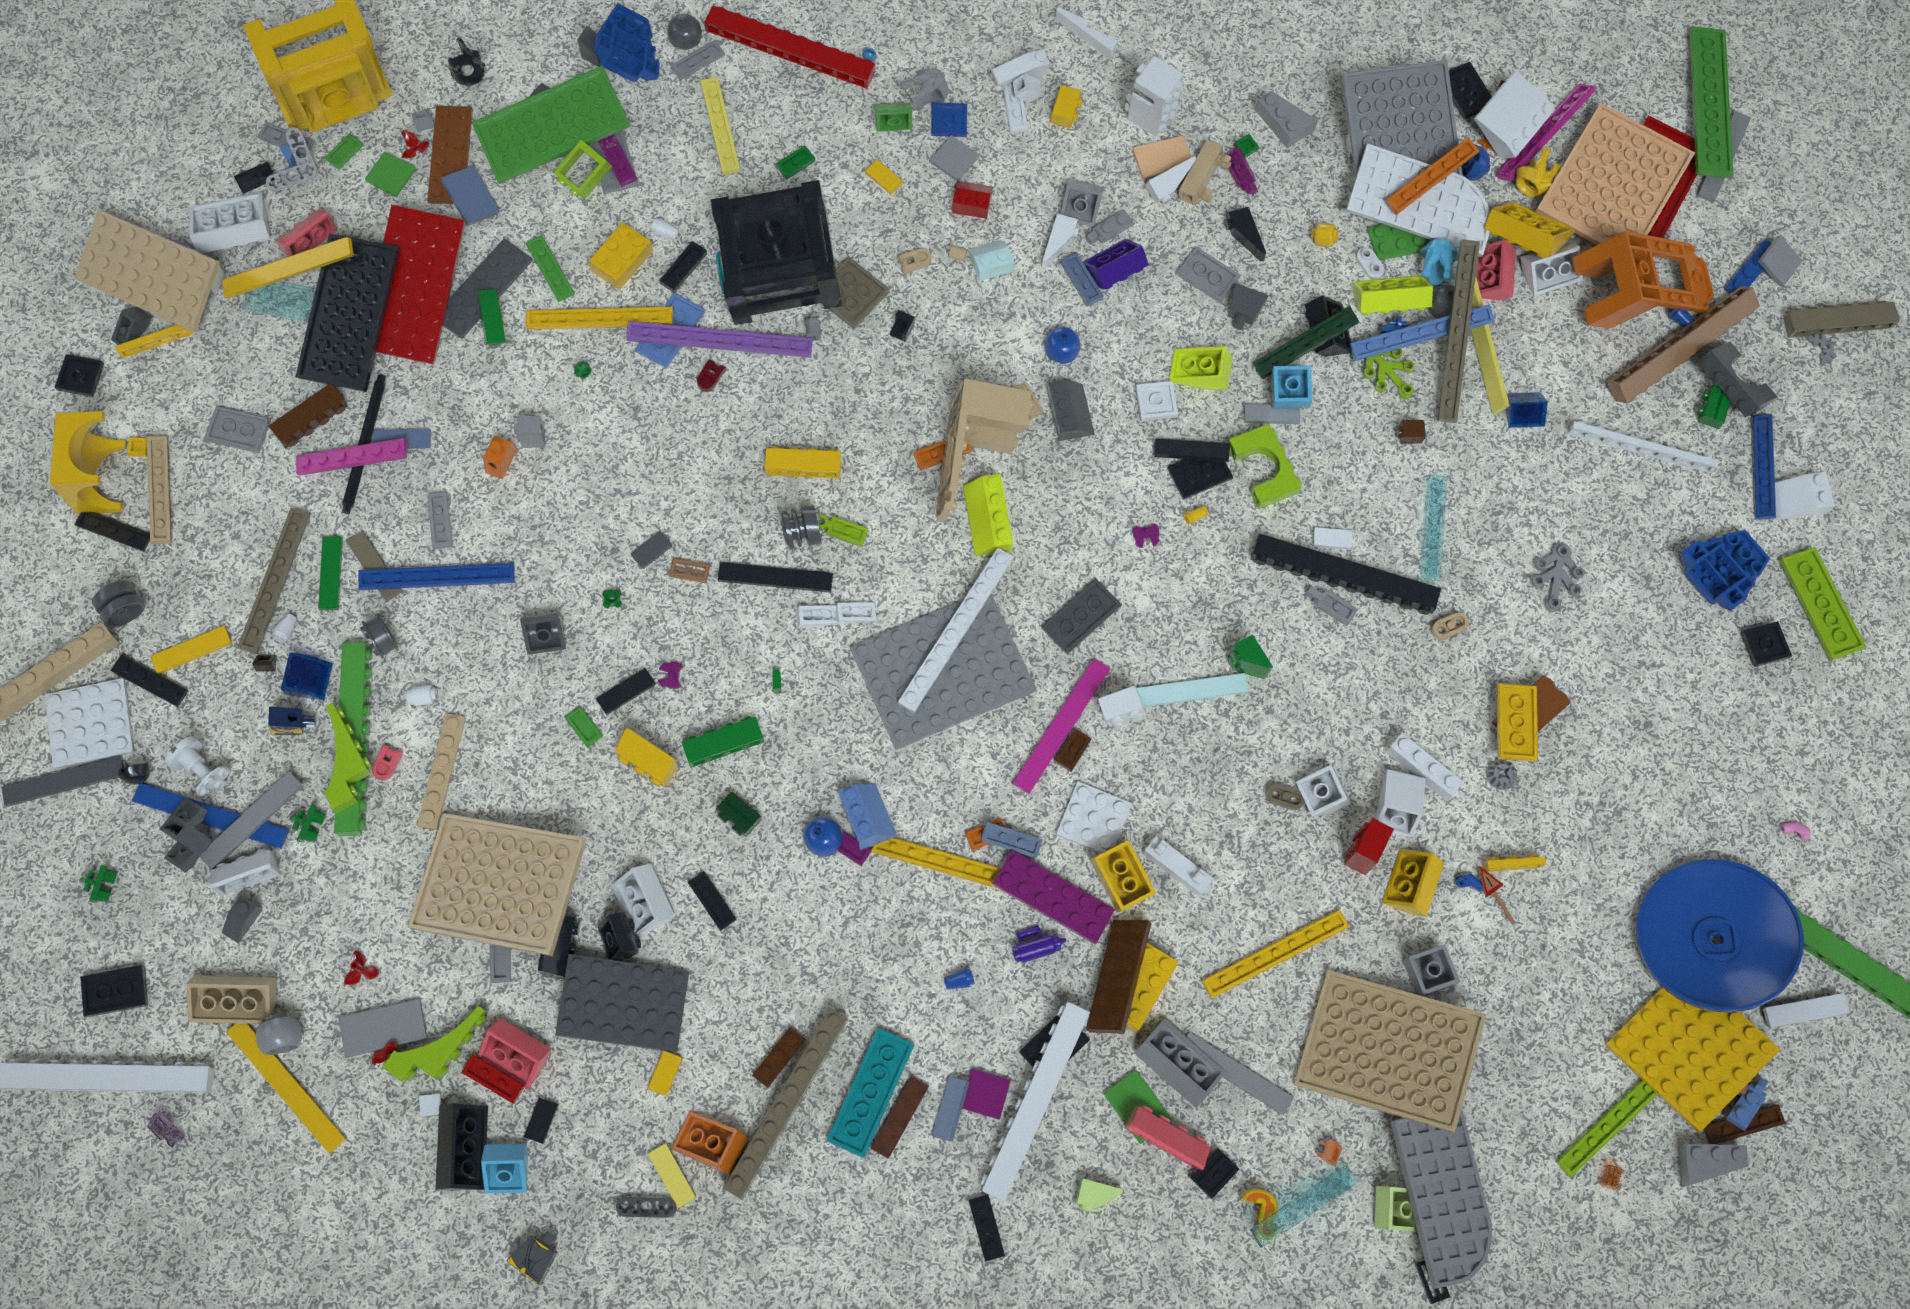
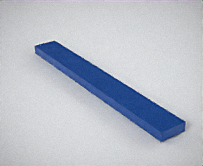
(436, 576)
(215, 817)

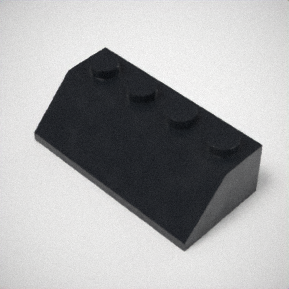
(461, 1146)

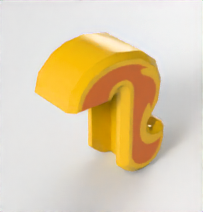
(1265, 1200)

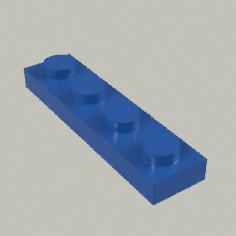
(1749, 271)

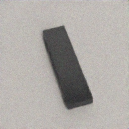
(1192, 450)
(113, 530)

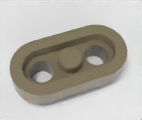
(1285, 795)

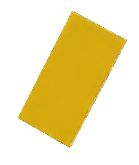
(1517, 722)

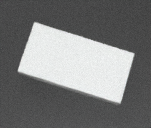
(1332, 538)

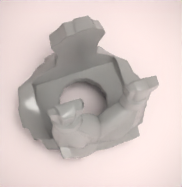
(932, 88)

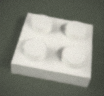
(1156, 401)

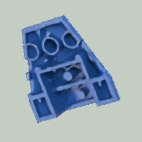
(626, 45)
(1725, 567)

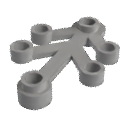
(1558, 574)

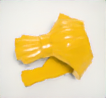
(1536, 174)

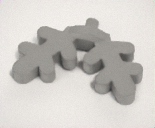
(1828, 352)

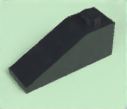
(1245, 231)

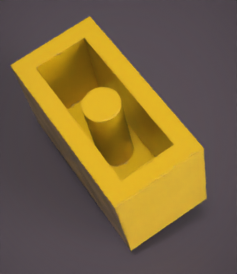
(1066, 106)

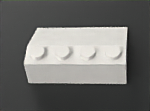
(1513, 115)
(229, 223)

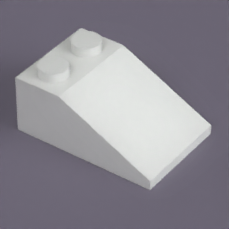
(1803, 496)

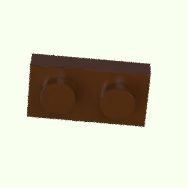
(1073, 750)

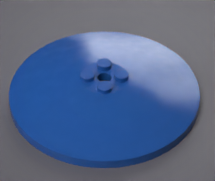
(1728, 901)

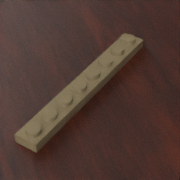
(274, 581)

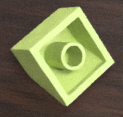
(1394, 1209)

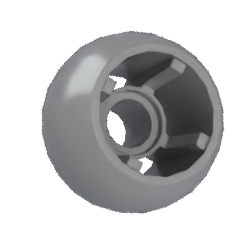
(278, 1034)

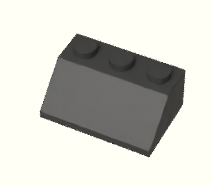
(1069, 409)

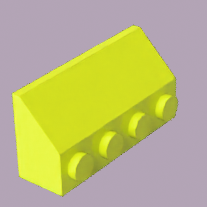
(1392, 294)
(988, 515)

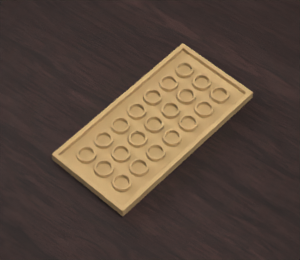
(147, 270)

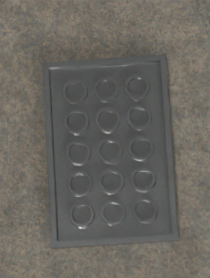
(622, 1003)

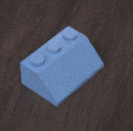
(866, 814)

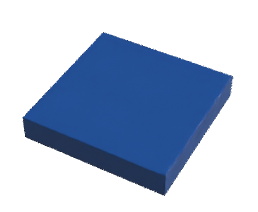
(949, 119)

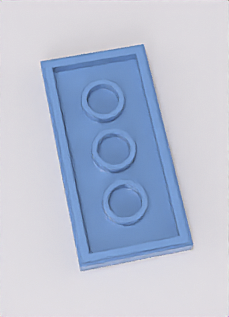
(685, 314)

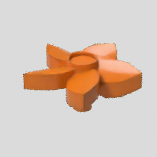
(1486, 144)

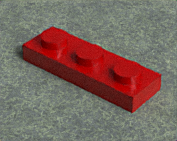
(493, 1079)

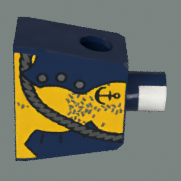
(281, 720)

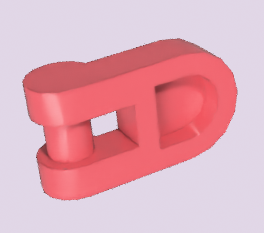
(383, 769)

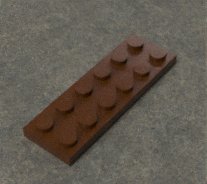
(1118, 976)

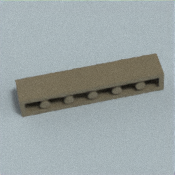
(1841, 319)

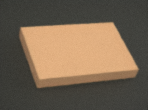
(1160, 156)

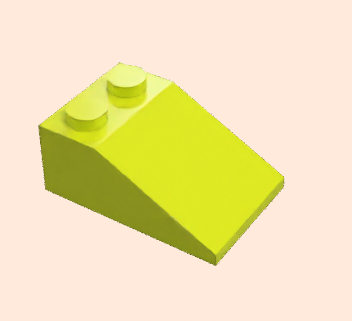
(1202, 367)

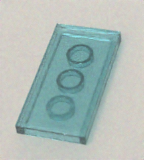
(281, 300)

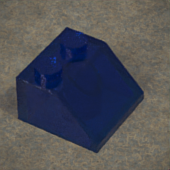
(306, 676)

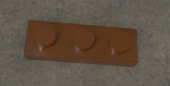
(779, 1057)

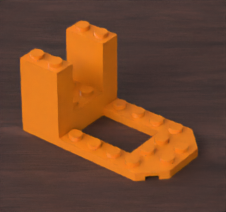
(1637, 278)

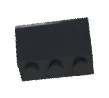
(1320, 310)
(556, 966)

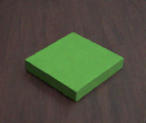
(390, 174)

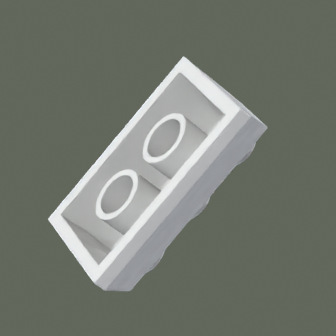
(1551, 272)
(244, 872)
(643, 899)

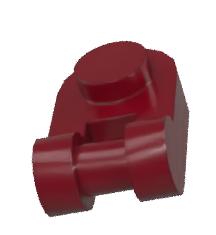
(707, 381)

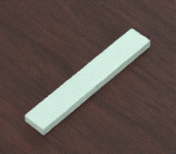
(1193, 690)

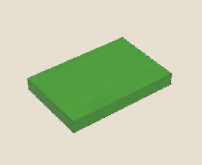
(1133, 1092)

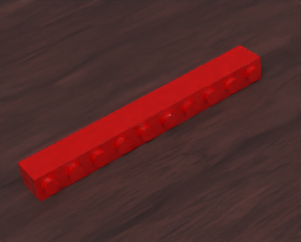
(790, 46)

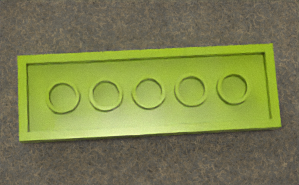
(1822, 604)

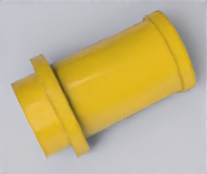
(1196, 514)

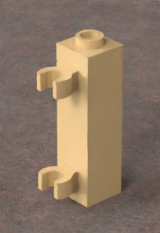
(1201, 172)

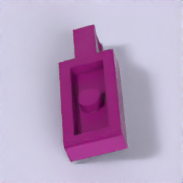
(1242, 172)

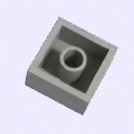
(1431, 971)

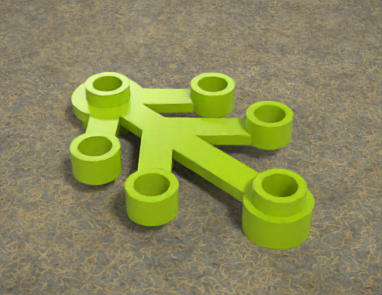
(1387, 367)

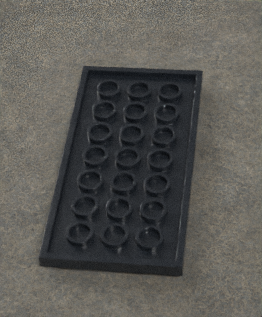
(348, 316)

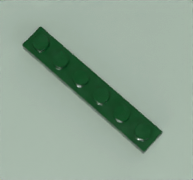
(1307, 341)

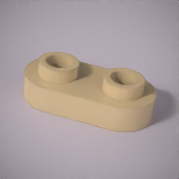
(1449, 626)

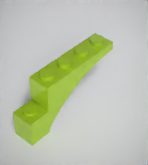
(348, 764)
(437, 1055)

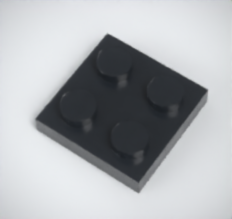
(79, 375)
(1766, 644)

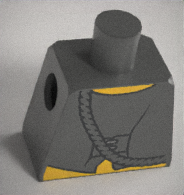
(534, 1257)

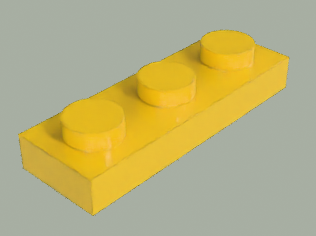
(1514, 863)

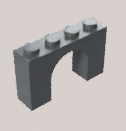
(1746, 398)

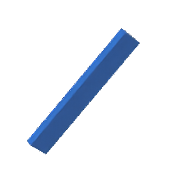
(1764, 466)

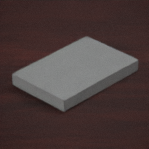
(1208, 274)
(237, 429)

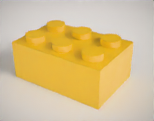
(620, 256)
(1122, 876)

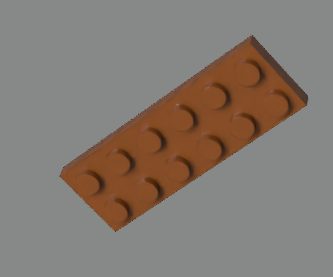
(449, 148)

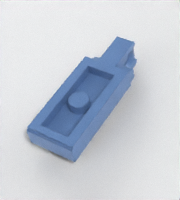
(1748, 1105)

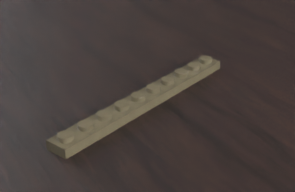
(1458, 331)

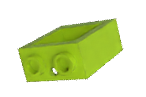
(593, 179)

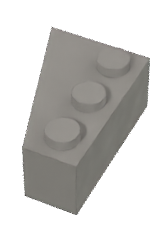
(1284, 118)
(1708, 1161)

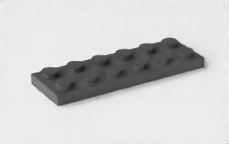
(495, 272)

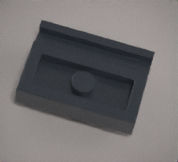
(1216, 1173)

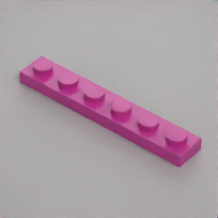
(351, 456)

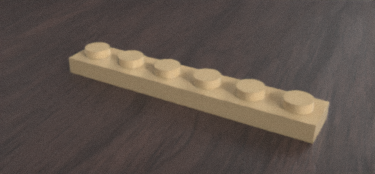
(158, 490)
(441, 772)

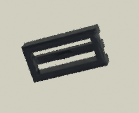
(1426, 1287)

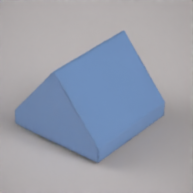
(289, 155)

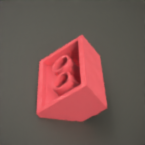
(307, 233)
(1496, 271)
(514, 1052)

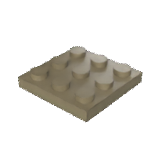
(858, 291)

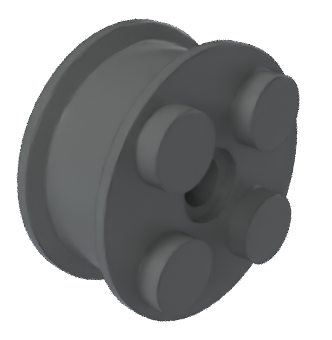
(380, 636)

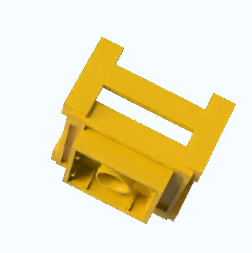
(324, 80)

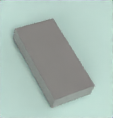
(500, 964)

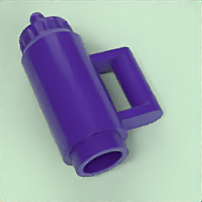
(1036, 947)

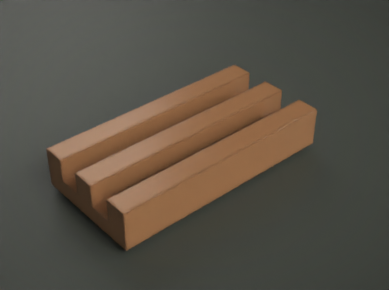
(689, 577)

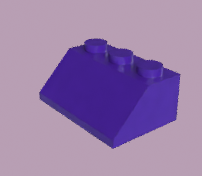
(1116, 263)

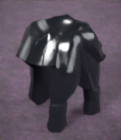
(467, 58)

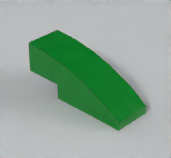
(491, 317)

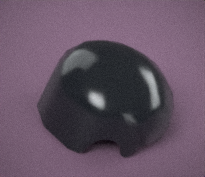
(135, 773)

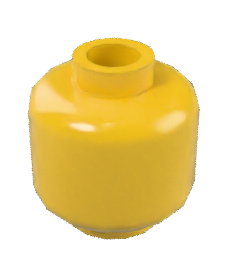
(1325, 234)

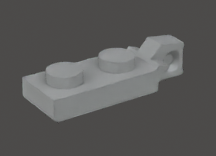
(1110, 227)
(1332, 605)

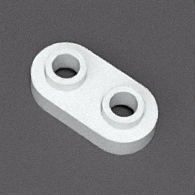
(1370, 262)

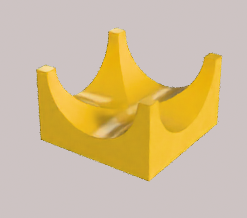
(76, 459)

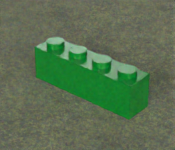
(723, 741)

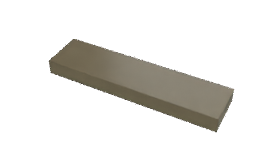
(370, 560)

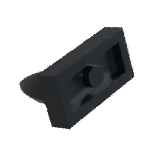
(254, 177)

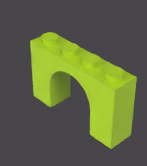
(1265, 442)

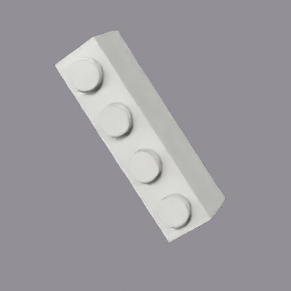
(1424, 765)

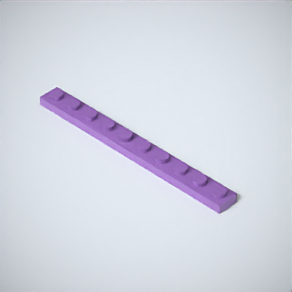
(719, 339)

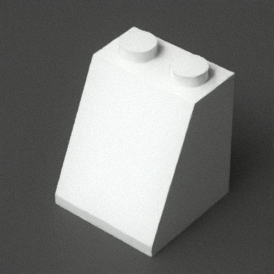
(1401, 802)

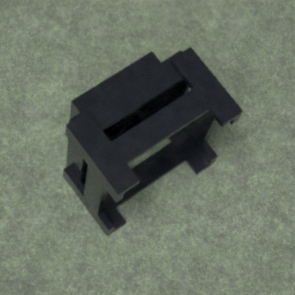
(775, 246)

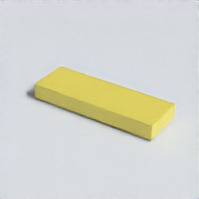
(671, 1175)

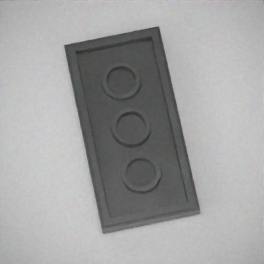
(1081, 616)

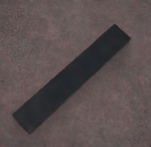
(775, 577)

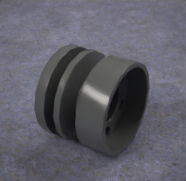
(801, 527)

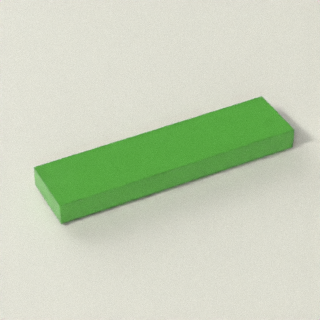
(550, 268)

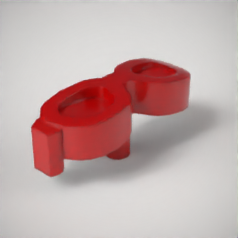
(381, 1055)

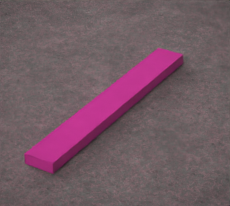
(1546, 131)
(1061, 726)

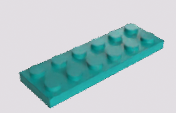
(870, 1093)

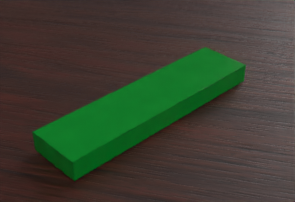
(330, 573)

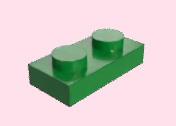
(795, 162)

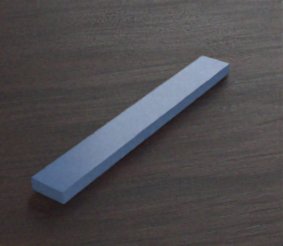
(1415, 334)

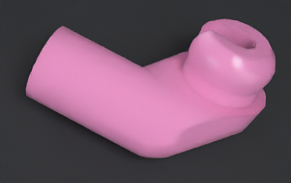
(1804, 831)

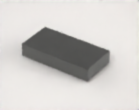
(651, 550)

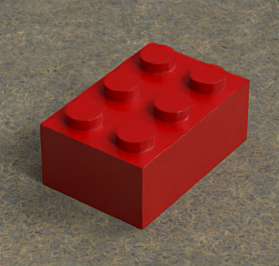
(1368, 846)

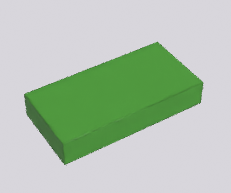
(344, 151)
(583, 727)

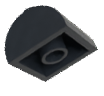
(618, 937)

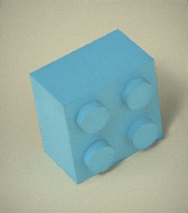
(1291, 387)

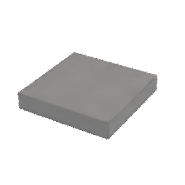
(954, 158)
(1780, 261)

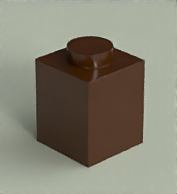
(1411, 431)

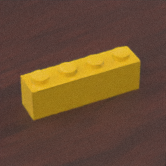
(803, 463)

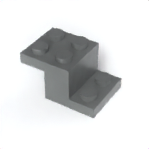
(189, 841)

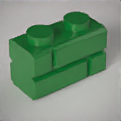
(1714, 408)

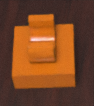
(1331, 1152)

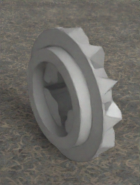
(1493, 773)

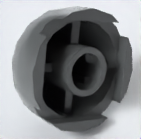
(684, 31)
(1442, 301)

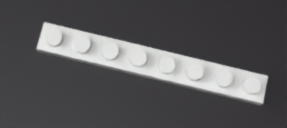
(1643, 447)

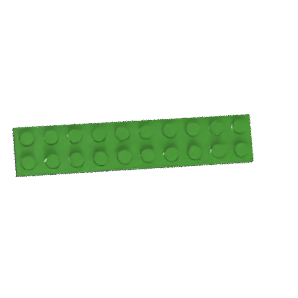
(1711, 102)

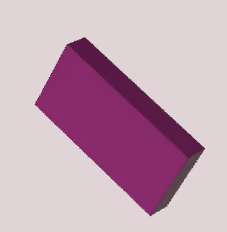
(851, 850)

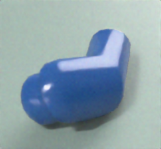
(1469, 880)

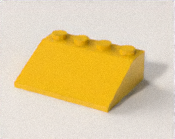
(1528, 229)

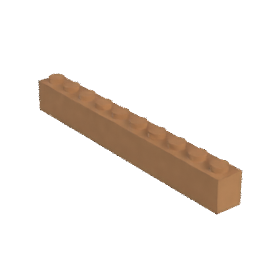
(1684, 344)

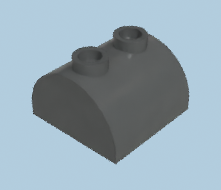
(543, 633)

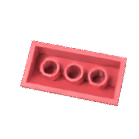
(1167, 1137)

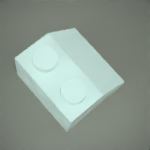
(991, 260)

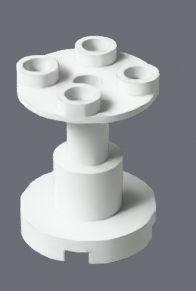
(188, 757)

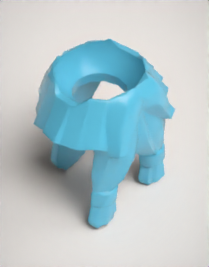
(1438, 259)

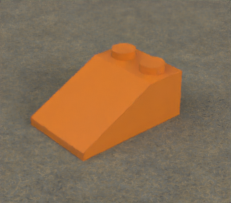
(710, 1143)

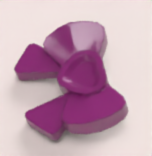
(1141, 533)
(673, 675)

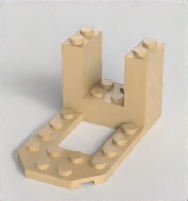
(986, 419)

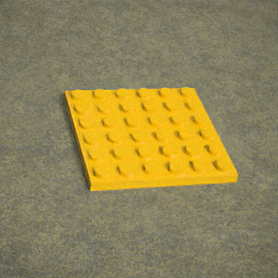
(1692, 1055)

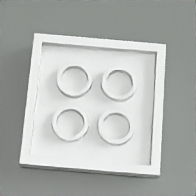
(1093, 818)

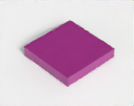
(986, 1094)

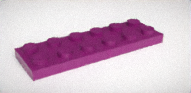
(1053, 897)

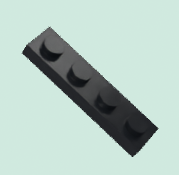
(149, 680)

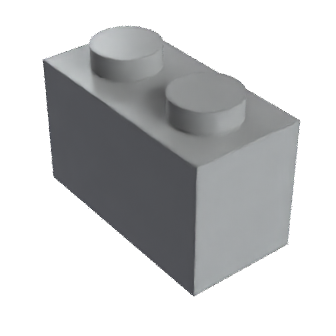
(530, 431)

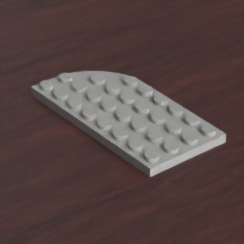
(1445, 1199)

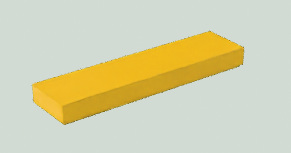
(152, 340)
(191, 650)

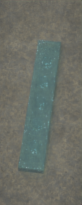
(1433, 528)
(1303, 1206)

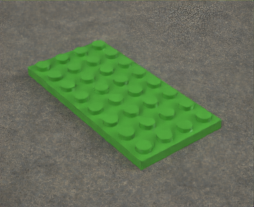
(550, 124)

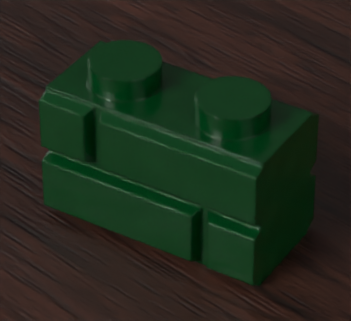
(738, 814)

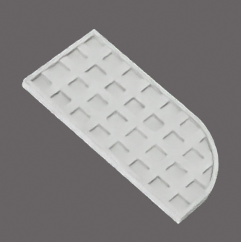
(1448, 210)

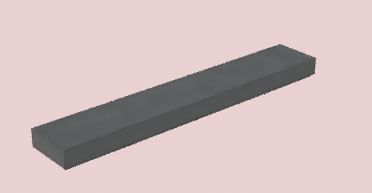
(62, 781)

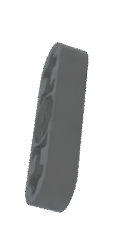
(630, 1212)

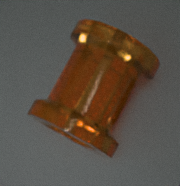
(1612, 1177)

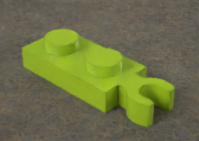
(844, 530)

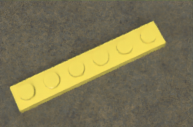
(720, 126)

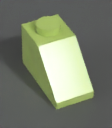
(1095, 1194)

